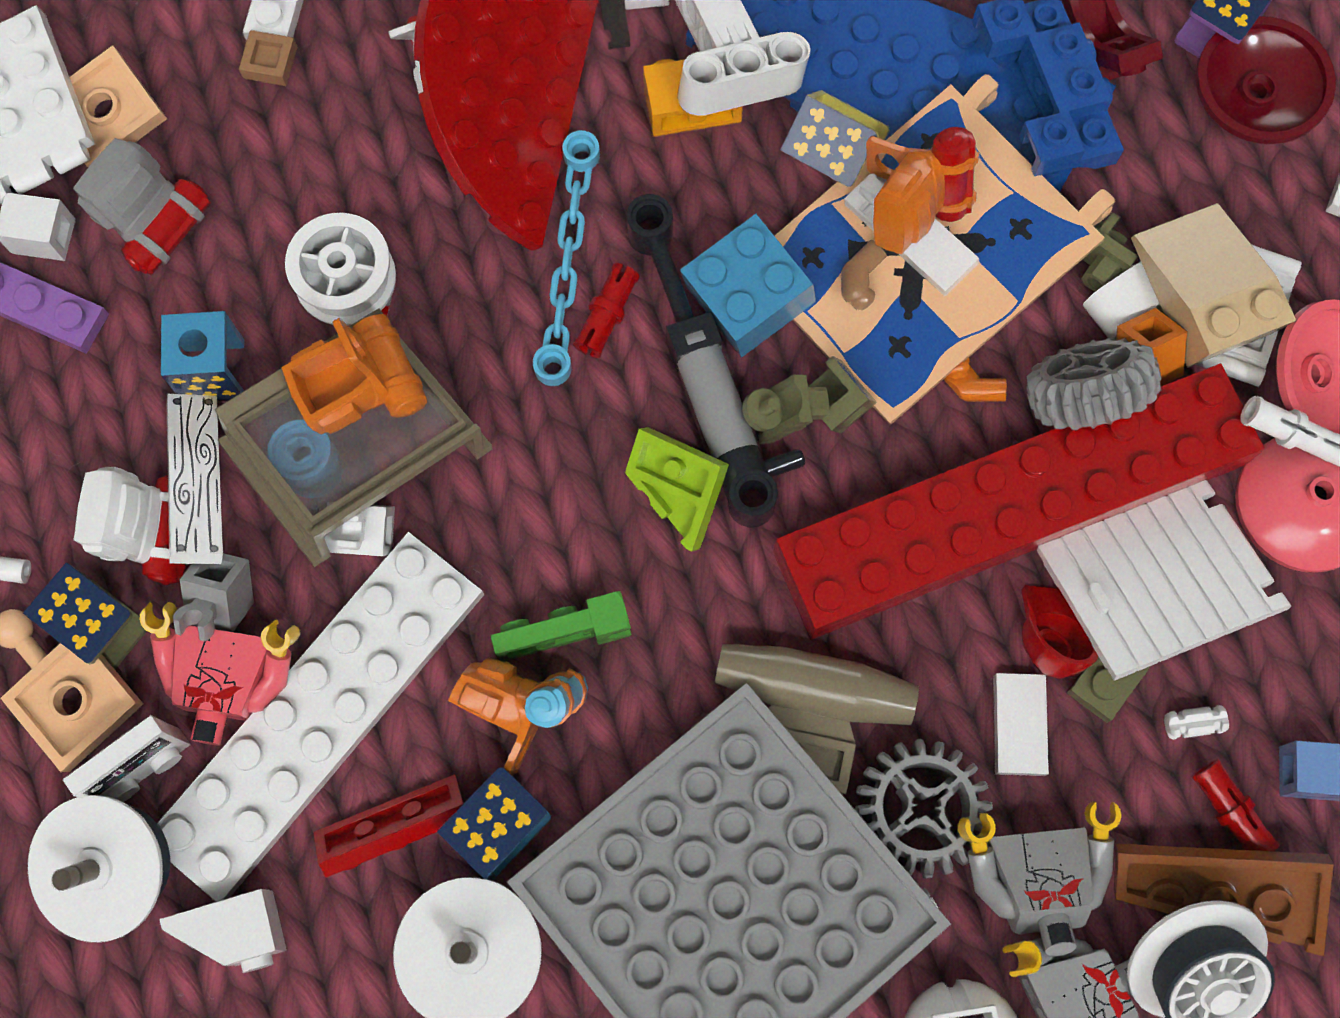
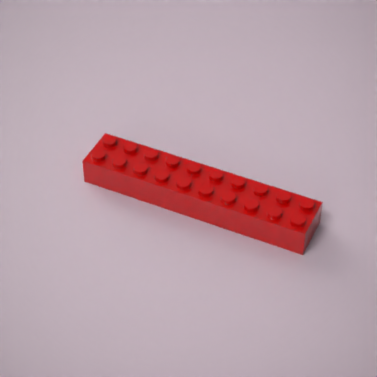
(1012, 503)

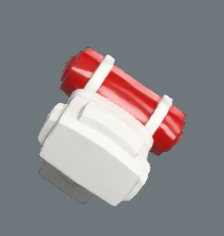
(127, 520)

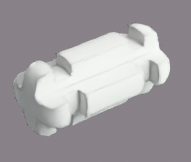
(1196, 722)

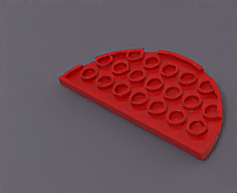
(503, 99)

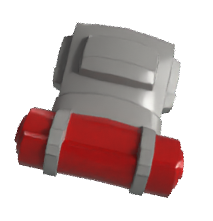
(132, 197)

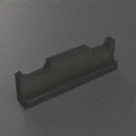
(616, 22)

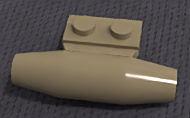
(819, 698)

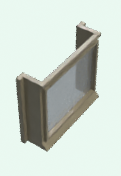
(329, 478)

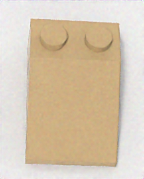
(1212, 283)

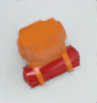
(922, 186)

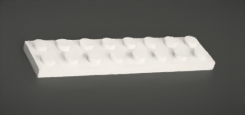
(318, 719)

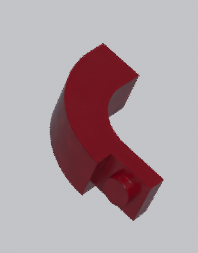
(1117, 46)

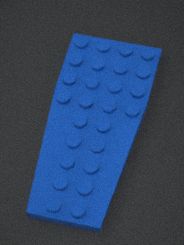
(897, 59)

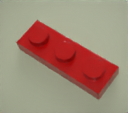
(387, 826)

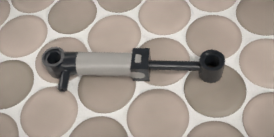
(713, 394)

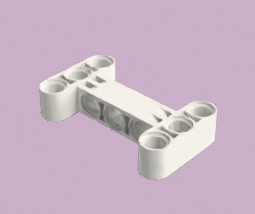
(733, 61)

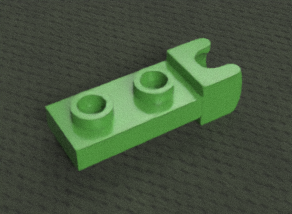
(604, 619)

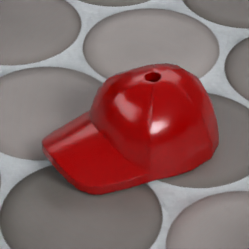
(1054, 634)

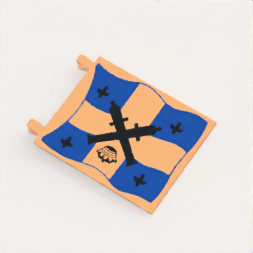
(912, 331)

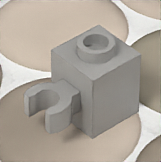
(214, 596)

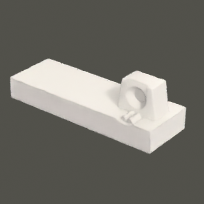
(937, 256)

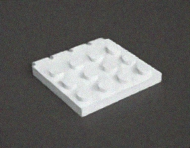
(37, 106)

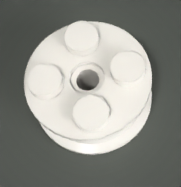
(340, 268)

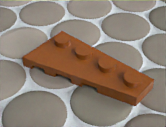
(1281, 888)

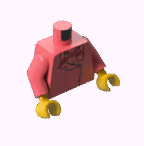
(219, 676)

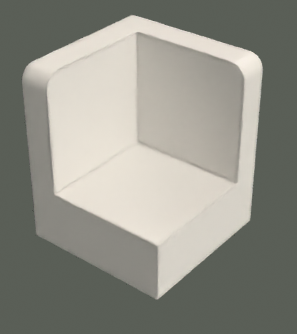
(35, 226)

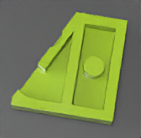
(677, 481)

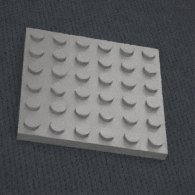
(729, 884)

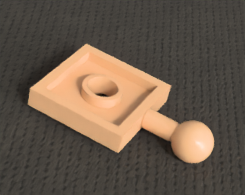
(133, 108)
(39, 695)

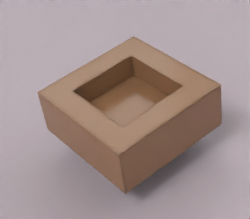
(268, 58)

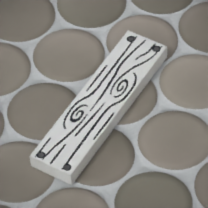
(193, 480)

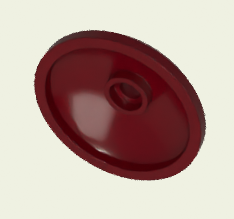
(1279, 65)

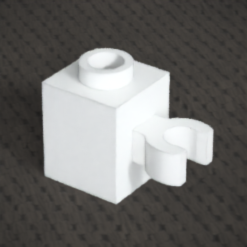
(365, 533)

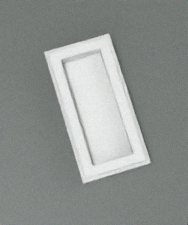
(1020, 724)

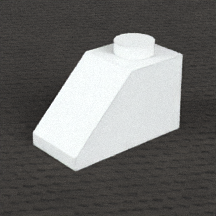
(232, 931)

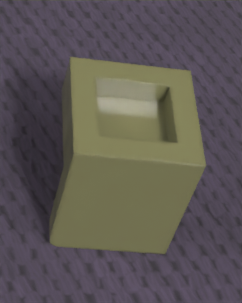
(846, 395)

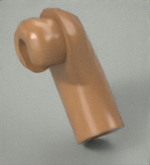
(856, 275)

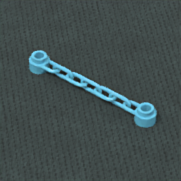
(553, 353)

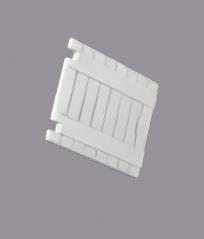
(1163, 576)

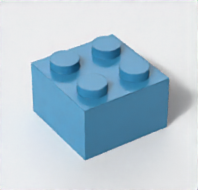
(749, 285)

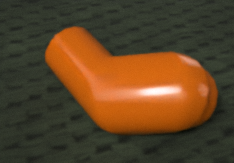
(972, 388)

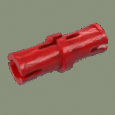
(606, 310)
(1234, 808)

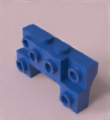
(1062, 81)

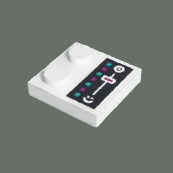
(129, 760)

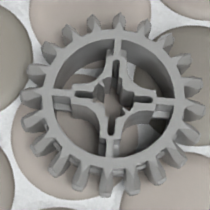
(1093, 383)
(907, 789)

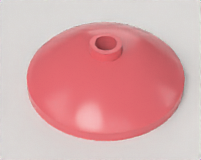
(1311, 364)
(1284, 513)

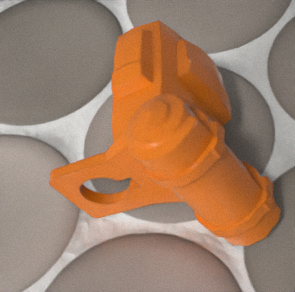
(353, 374)

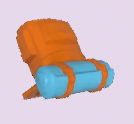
(518, 703)

